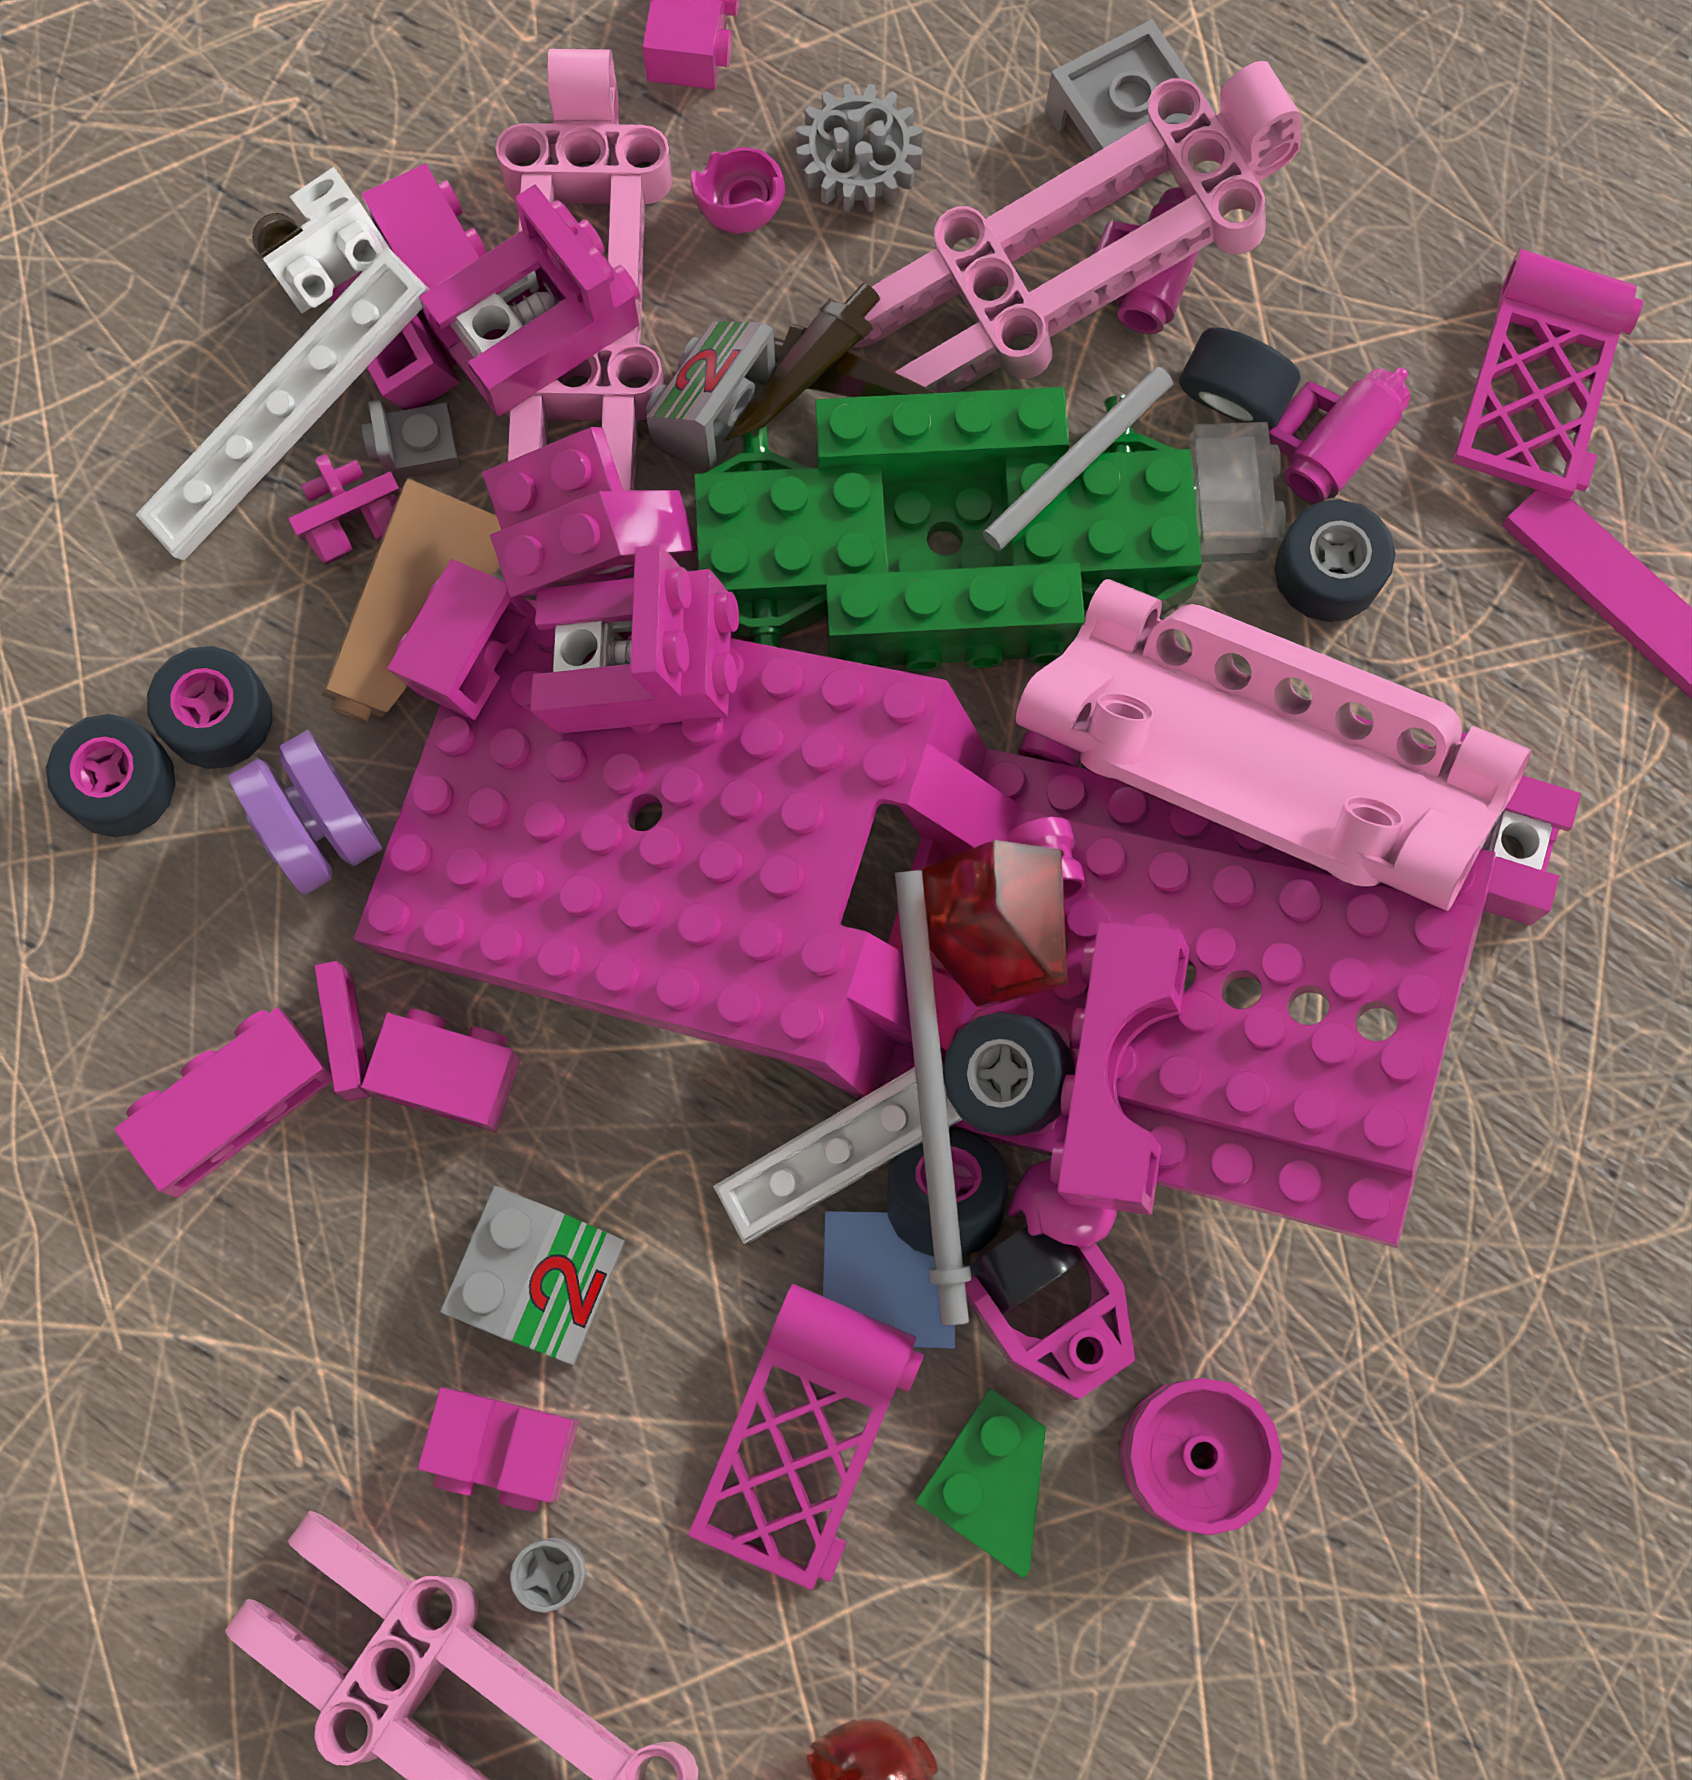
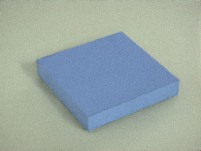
(882, 1276)

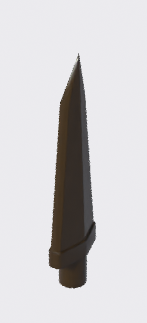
(820, 346)
(851, 373)

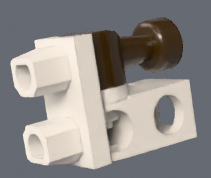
(323, 251)

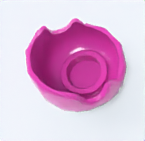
(739, 189)
(1052, 1215)

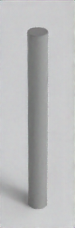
(1077, 458)

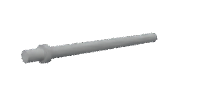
(949, 1268)

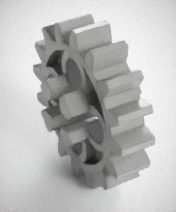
(827, 156)

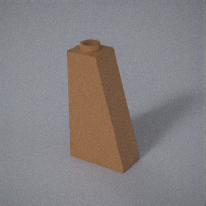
(412, 555)

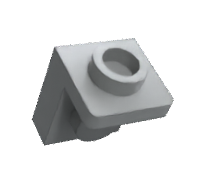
(411, 439)

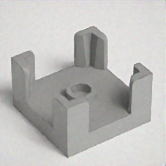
(1111, 86)

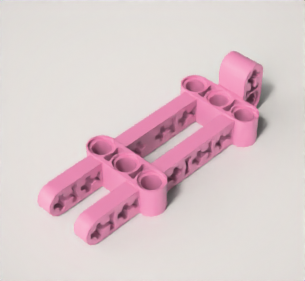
(584, 130)
(1249, 139)
(429, 1649)

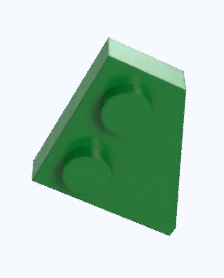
(991, 1481)

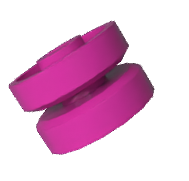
(1240, 1455)

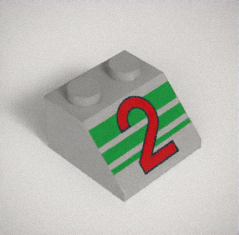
(711, 392)
(533, 1275)

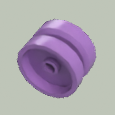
(297, 817)

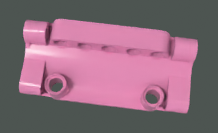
(1263, 756)

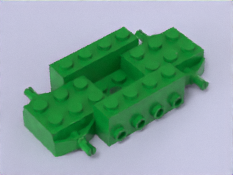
(904, 466)

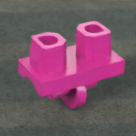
(322, 522)

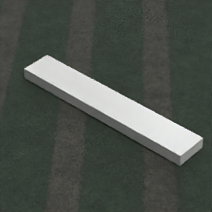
(284, 405)

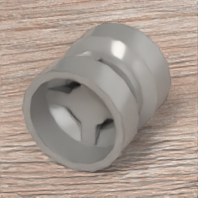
(537, 1578)

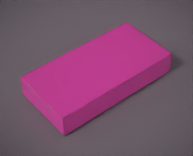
(342, 1029)

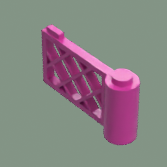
(1575, 308)
(841, 1353)

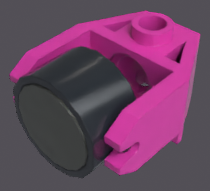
(1022, 1268)

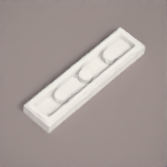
(825, 1158)

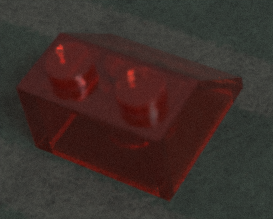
(998, 920)

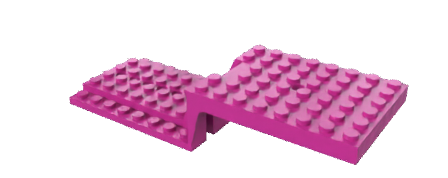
(730, 913)

